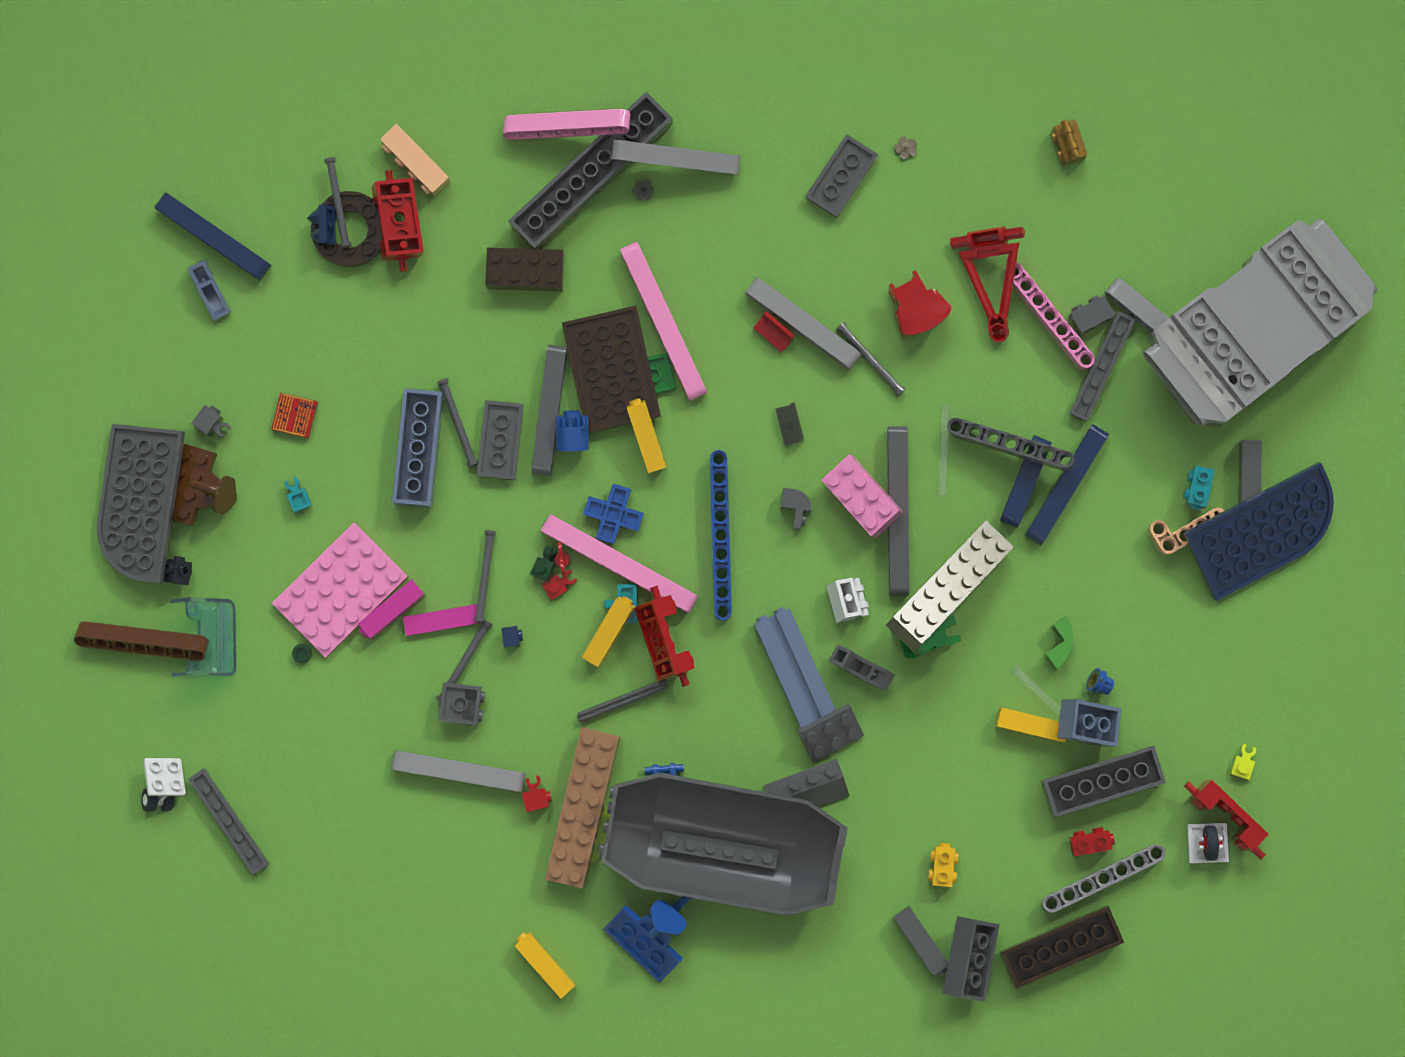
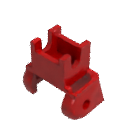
(918, 307)

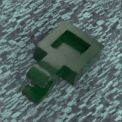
(544, 566)

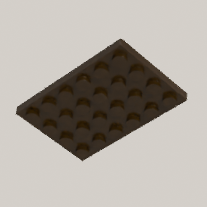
(610, 367)

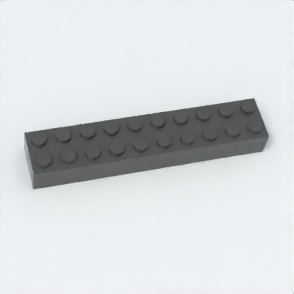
(586, 176)

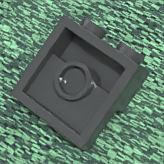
(461, 704)

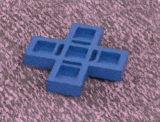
(613, 513)

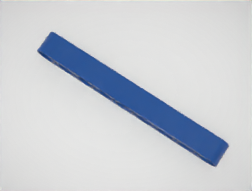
(720, 526)

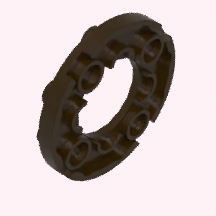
(365, 251)

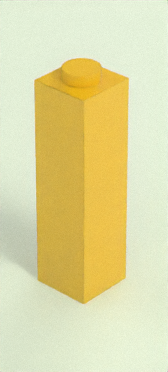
(646, 435)
(609, 631)
(1028, 724)
(544, 964)

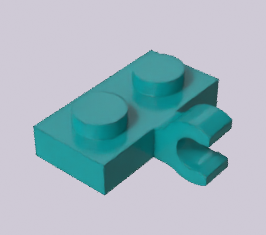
(628, 591)

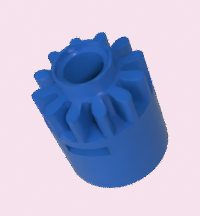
(572, 431)

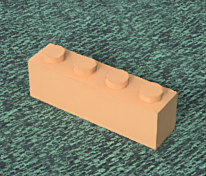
(417, 162)

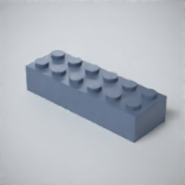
(418, 448)

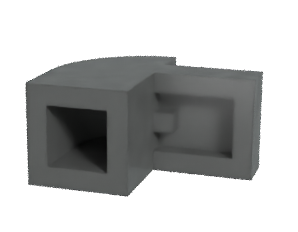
(798, 502)

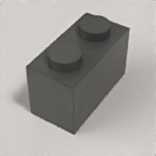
(1091, 315)

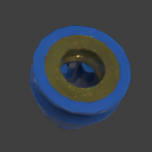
(1099, 682)

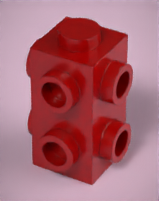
(1090, 843)

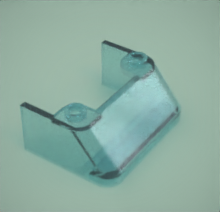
(218, 624)

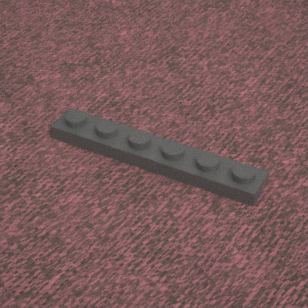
(1102, 366)
(228, 821)
(719, 850)

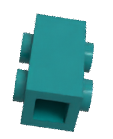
(1199, 487)

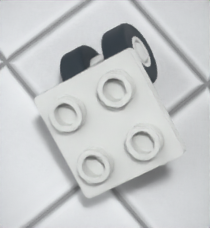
(163, 782)

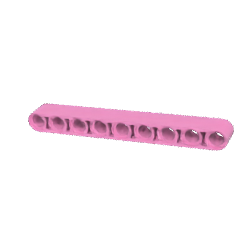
(663, 321)
(617, 562)

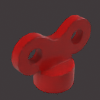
(562, 559)

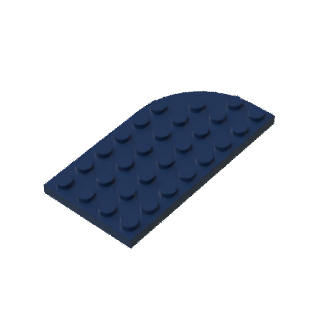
(1263, 531)

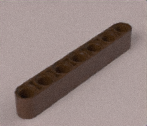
(141, 641)

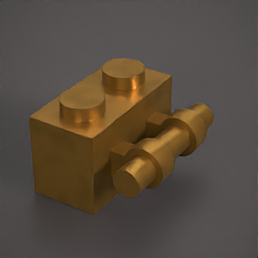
(1069, 142)

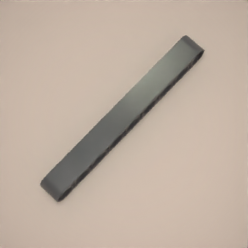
(899, 530)

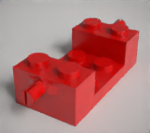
(403, 238)
(658, 640)
(1249, 835)

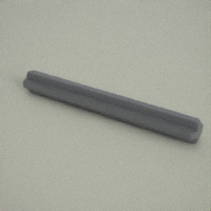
(622, 700)

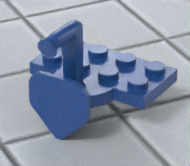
(649, 936)

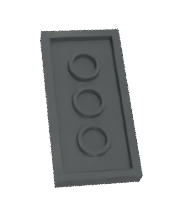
(841, 176)
(500, 440)

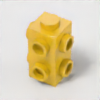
(943, 865)

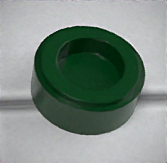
(302, 653)

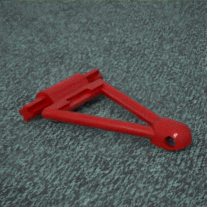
(988, 244)

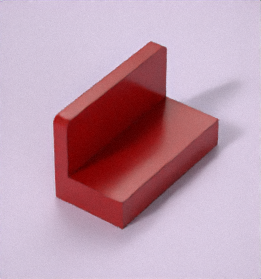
(774, 332)

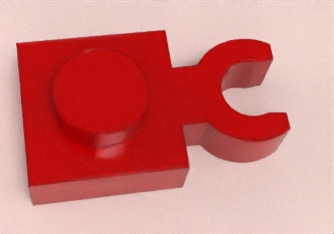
(556, 585)

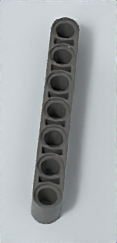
(548, 410)
(1004, 438)

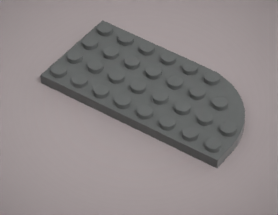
(139, 499)

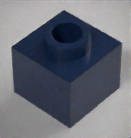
(511, 636)

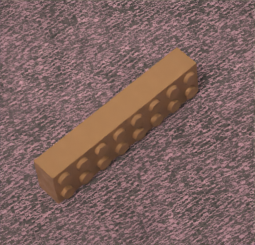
(582, 807)

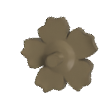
(905, 147)

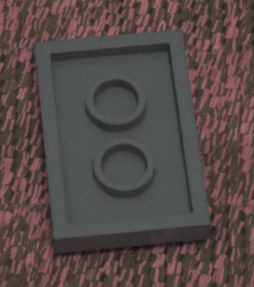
(830, 732)

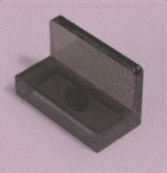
(789, 424)

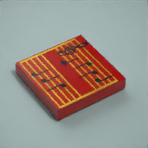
(294, 415)

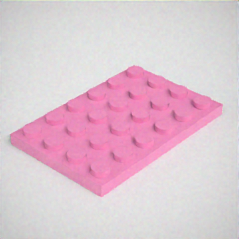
(340, 589)

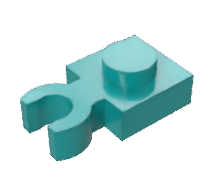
(298, 497)

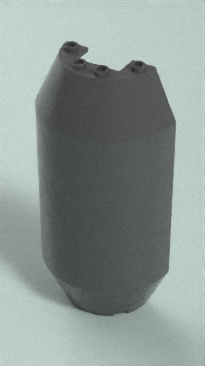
(804, 834)

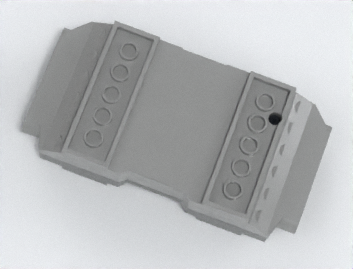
(1259, 323)

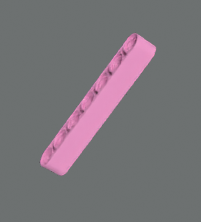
(566, 124)
(1051, 325)

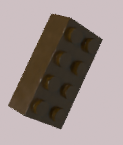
(524, 269)

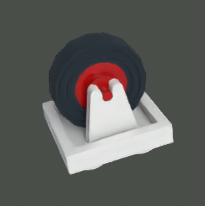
(1207, 843)

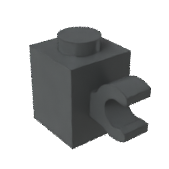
(209, 420)

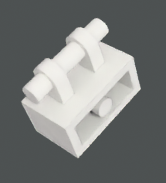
(847, 599)

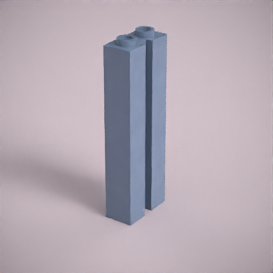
(794, 666)

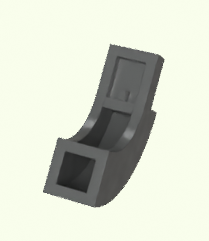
(861, 668)

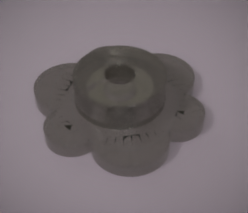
(637, 190)

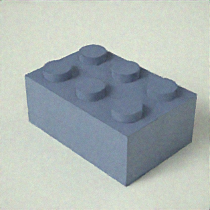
(1089, 723)

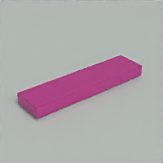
(440, 620)

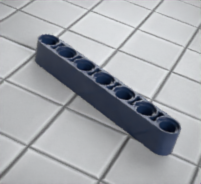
(212, 236)
(1066, 485)

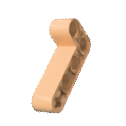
(1173, 538)

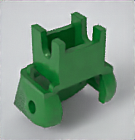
(936, 640)

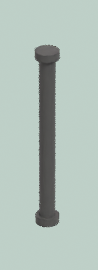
(337, 202)
(870, 358)
(457, 422)
(484, 576)
(468, 654)

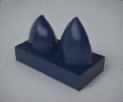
(326, 220)

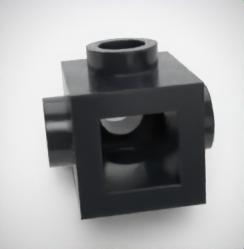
(177, 571)

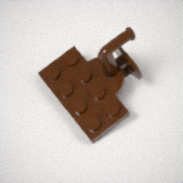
(199, 482)

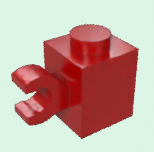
(536, 798)

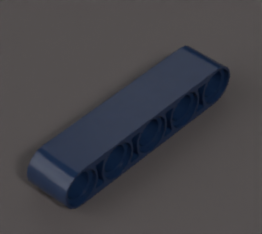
(1023, 487)

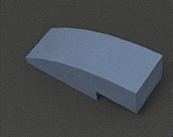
(209, 289)

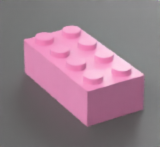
(862, 496)

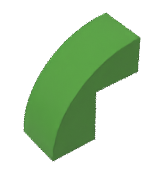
(1061, 652)

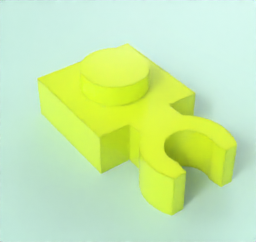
(1243, 766)

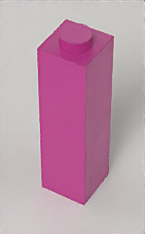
(390, 610)

